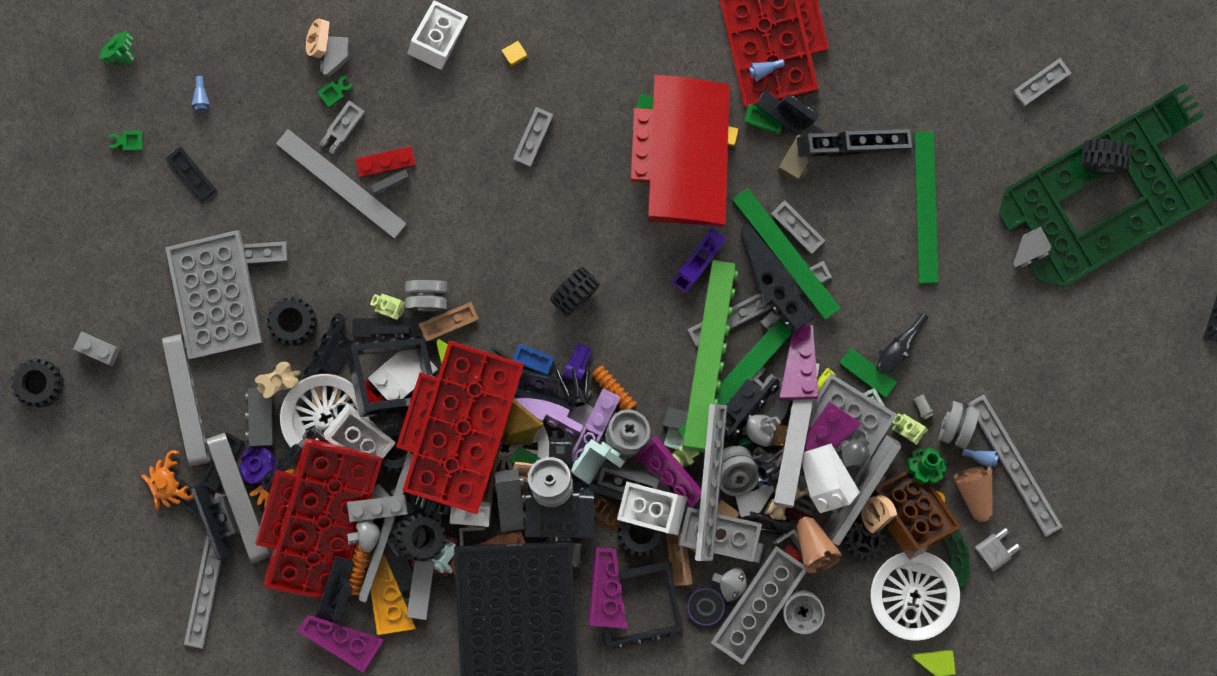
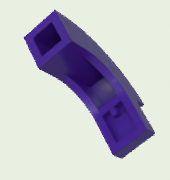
(698, 260)

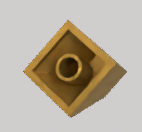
(520, 426)

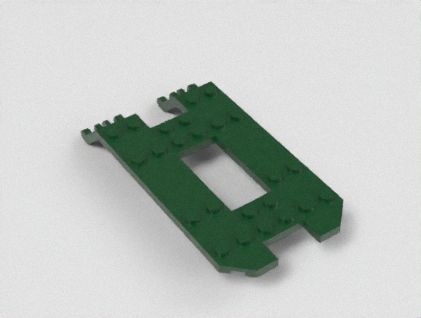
(1162, 202)

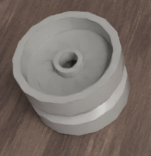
(426, 299)
(958, 424)
(627, 433)
(738, 471)
(550, 482)

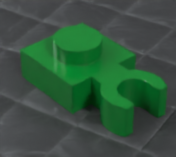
(332, 93)
(130, 141)

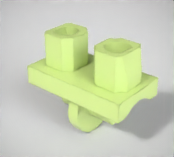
(388, 306)
(909, 428)
(684, 457)

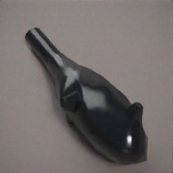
(899, 348)

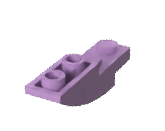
(553, 414)
(596, 422)

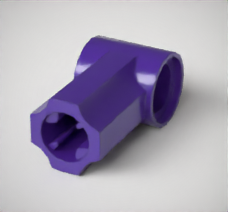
(578, 361)

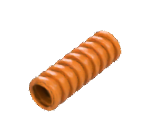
(609, 384)
(359, 569)

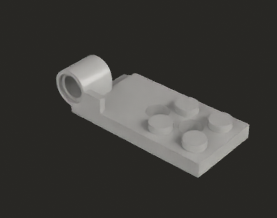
(739, 539)

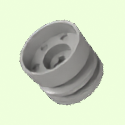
(813, 616)

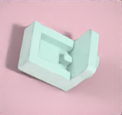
(444, 557)

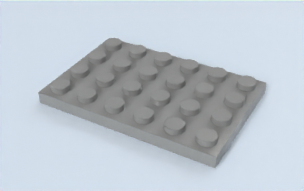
(214, 295)
(872, 415)

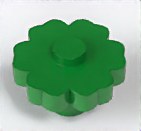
(118, 49)
(926, 466)

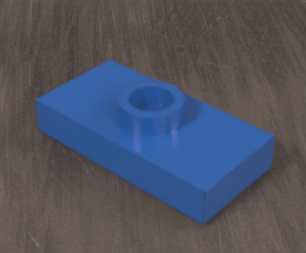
(533, 359)

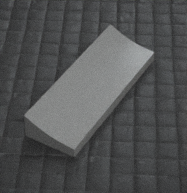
(842, 520)
(759, 605)

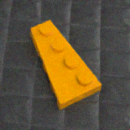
(388, 602)

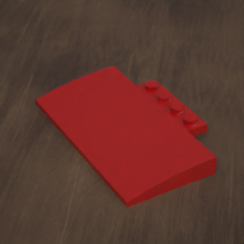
(773, 32)
(683, 150)
(458, 425)
(309, 515)

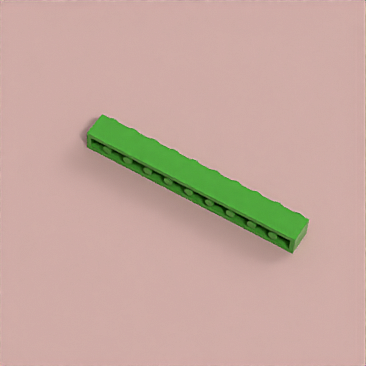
(709, 353)

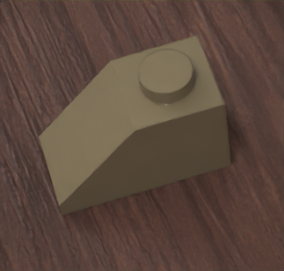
(793, 164)

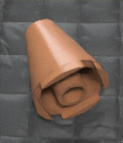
(976, 491)
(816, 546)

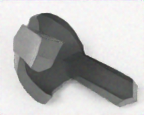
(855, 453)

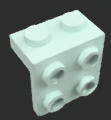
(593, 458)

